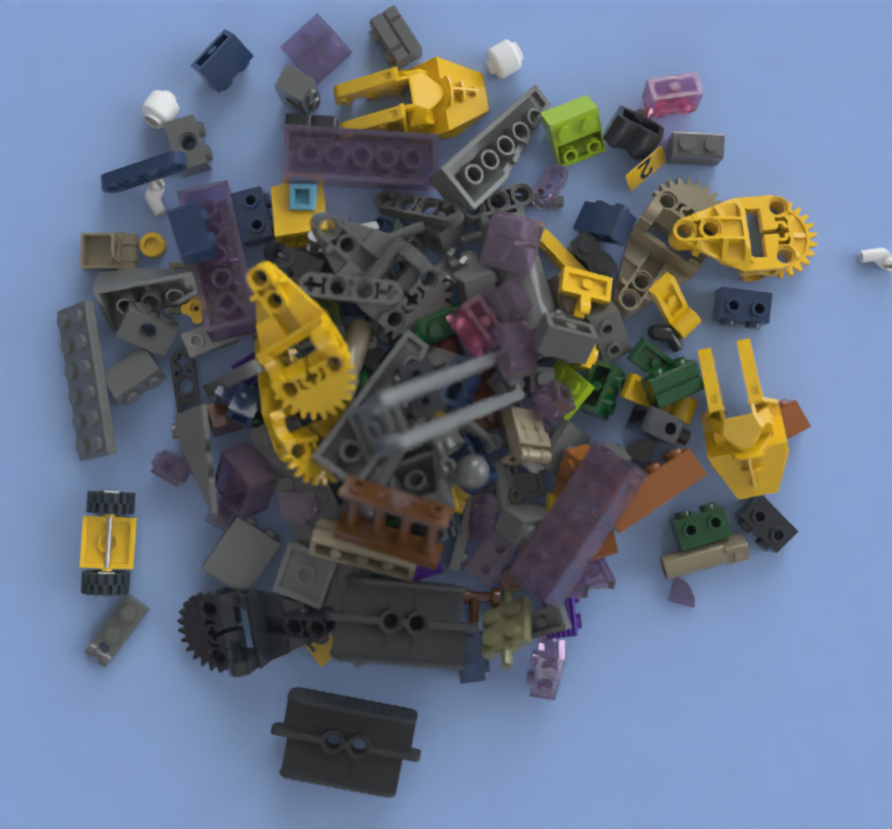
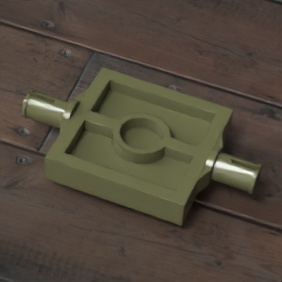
(506, 628)

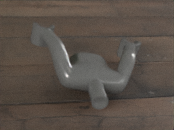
(451, 441)

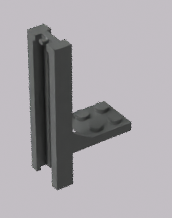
(383, 429)

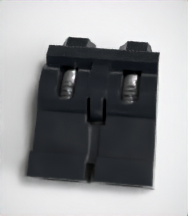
(290, 261)

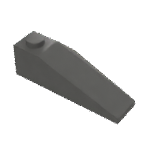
(148, 286)
(195, 444)

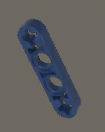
(144, 172)

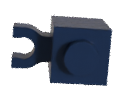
(241, 405)

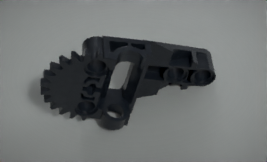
(275, 623)

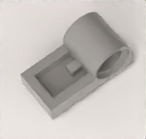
(198, 342)

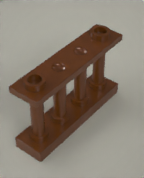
(385, 539)

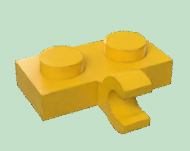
(586, 288)

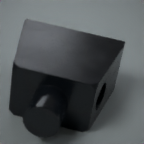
(657, 425)

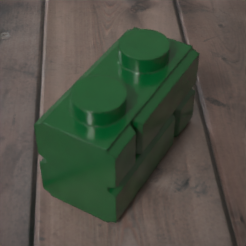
(672, 382)

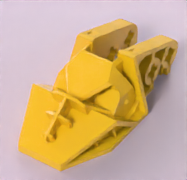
(443, 99)
(747, 448)

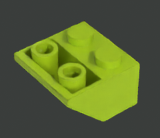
(574, 131)

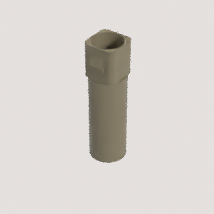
(358, 341)
(706, 556)

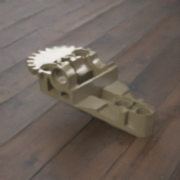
(647, 257)

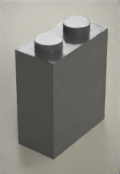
(242, 553)

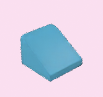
(302, 196)

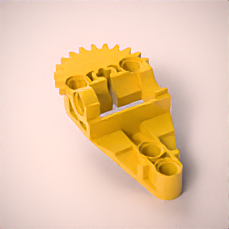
(731, 238)
(287, 324)
(302, 437)

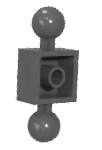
(419, 479)

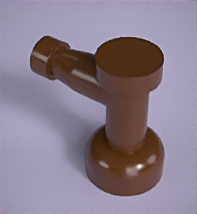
(473, 598)

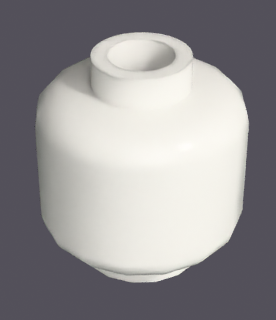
(504, 59)
(159, 108)

